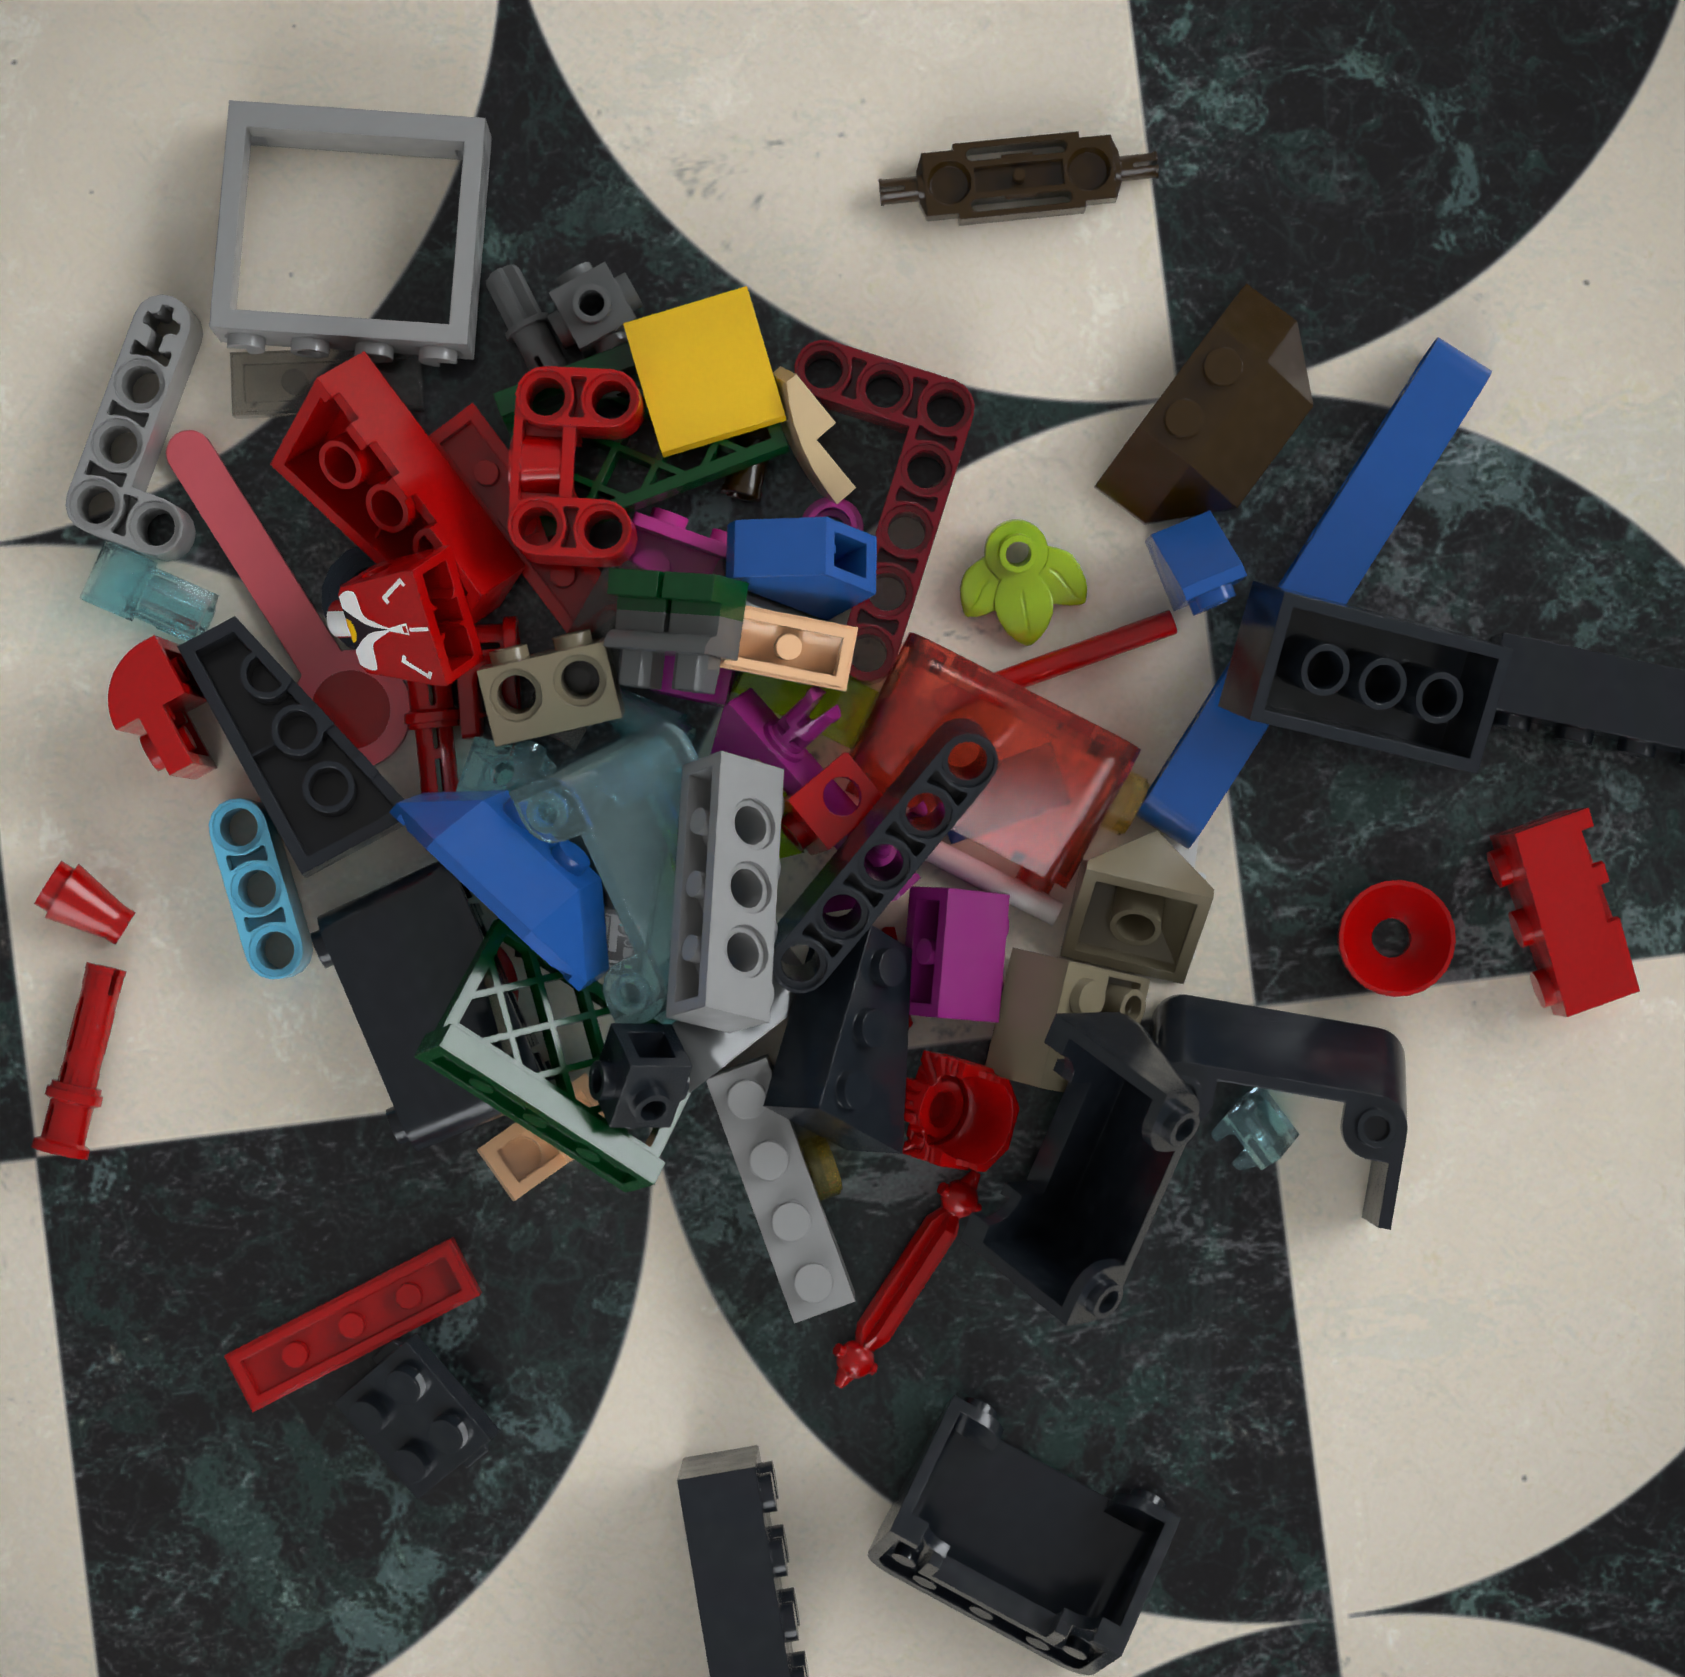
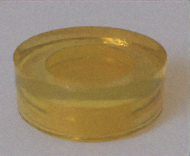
(1126, 804)
(821, 1166)

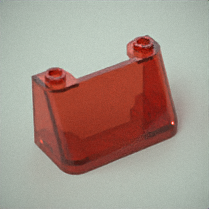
(1052, 766)

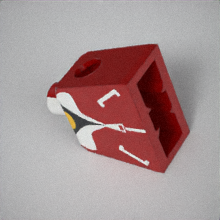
(409, 619)

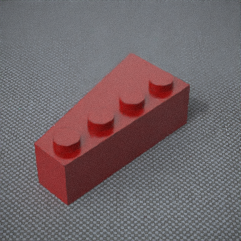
(388, 484)

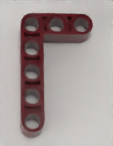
(904, 497)

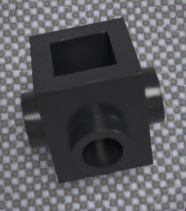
(640, 1075)

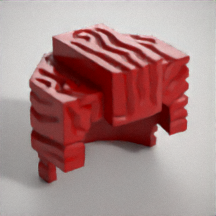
(958, 1113)

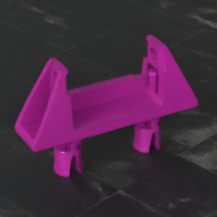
(755, 732)

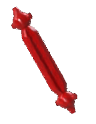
(907, 1279)

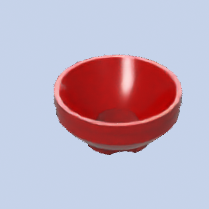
(1429, 934)

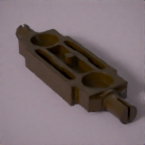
(1084, 173)

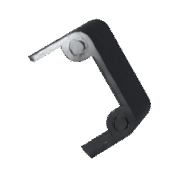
(1299, 1056)

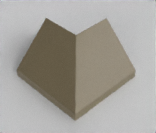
(1138, 910)

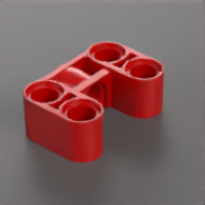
(544, 464)

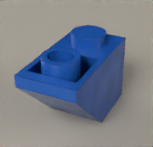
(804, 562)
(1196, 563)

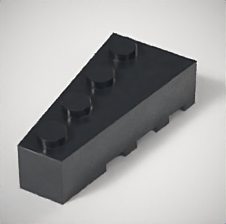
(291, 750)

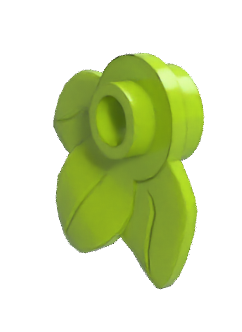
(1024, 590)

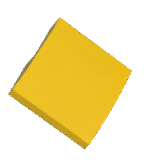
(704, 371)

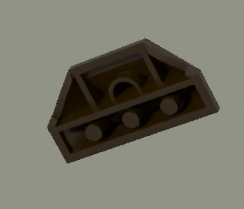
(1216, 418)

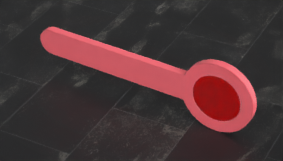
(331, 677)

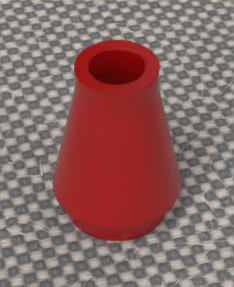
(83, 903)

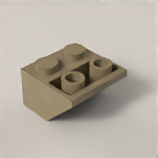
(1033, 994)

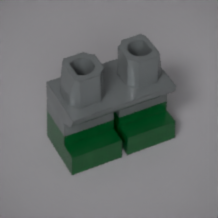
(677, 616)

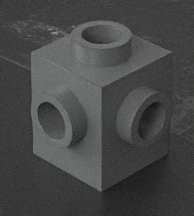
(599, 331)

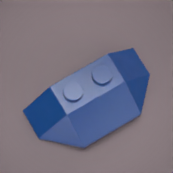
(529, 884)

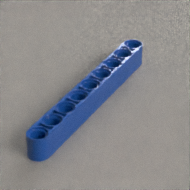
(1327, 568)

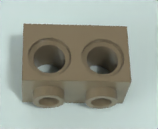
(555, 704)

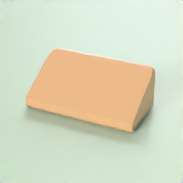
(795, 649)

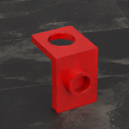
(808, 820)

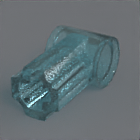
(137, 589)

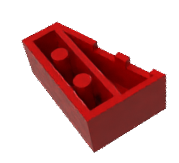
(1563, 913)

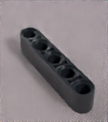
(884, 824)

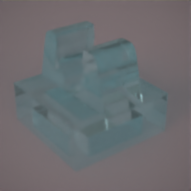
(1259, 1128)

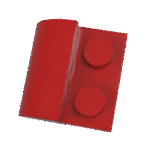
(152, 699)

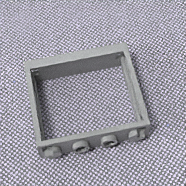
(358, 133)

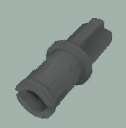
(525, 321)

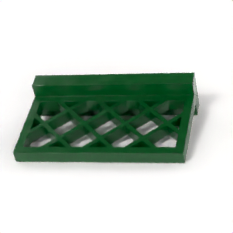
(621, 359)
(525, 1095)

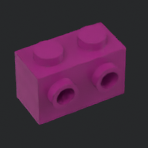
(957, 952)

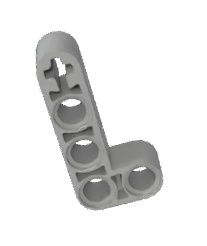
(150, 425)

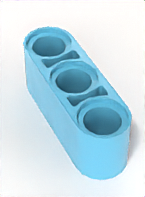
(237, 866)

